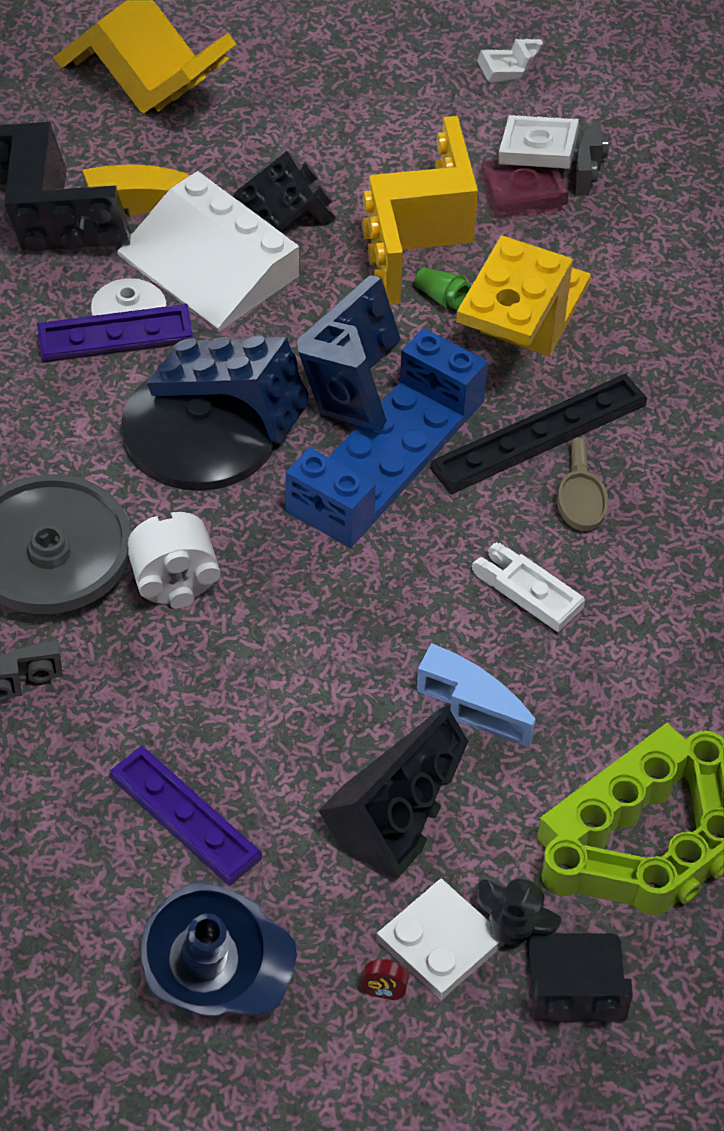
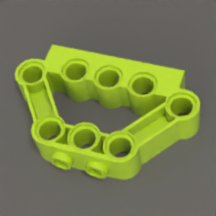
(624, 876)

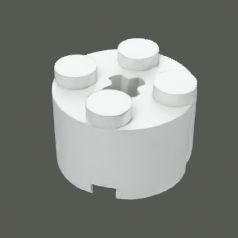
(172, 559)

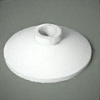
(126, 296)

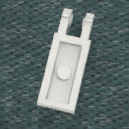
(529, 586)

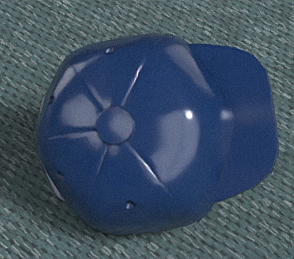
(216, 953)

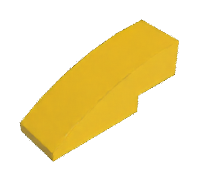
(138, 185)

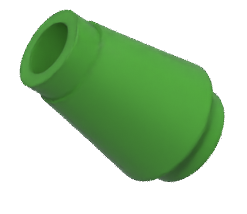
(443, 287)

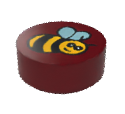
(384, 979)

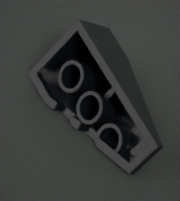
(389, 801)

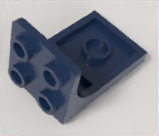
(251, 369)

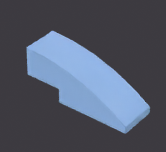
(474, 696)

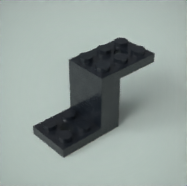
(39, 204)

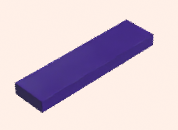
(114, 332)
(186, 815)

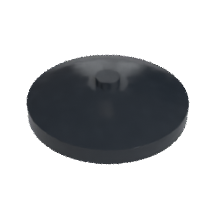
(194, 439)

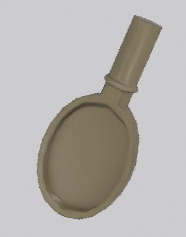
(581, 494)

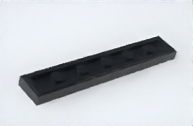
(538, 433)

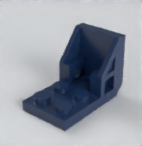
(342, 351)

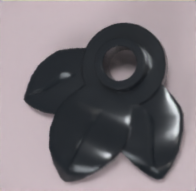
(516, 910)

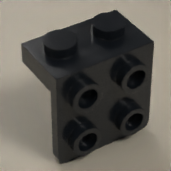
(285, 192)
(578, 977)

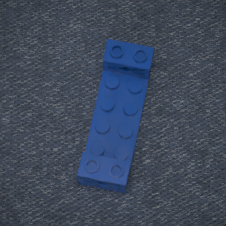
(371, 468)

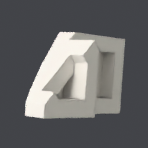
(509, 64)

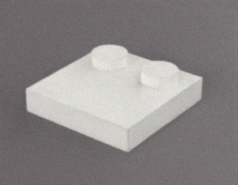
(539, 141)
(439, 939)

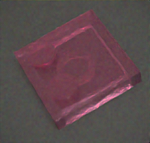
(523, 186)

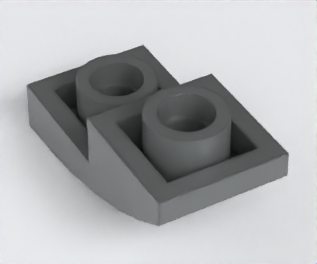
(590, 155)
(31, 663)

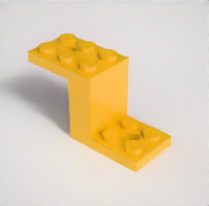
(146, 54)
(420, 208)
(524, 296)

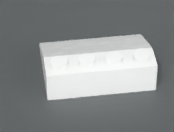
(211, 252)

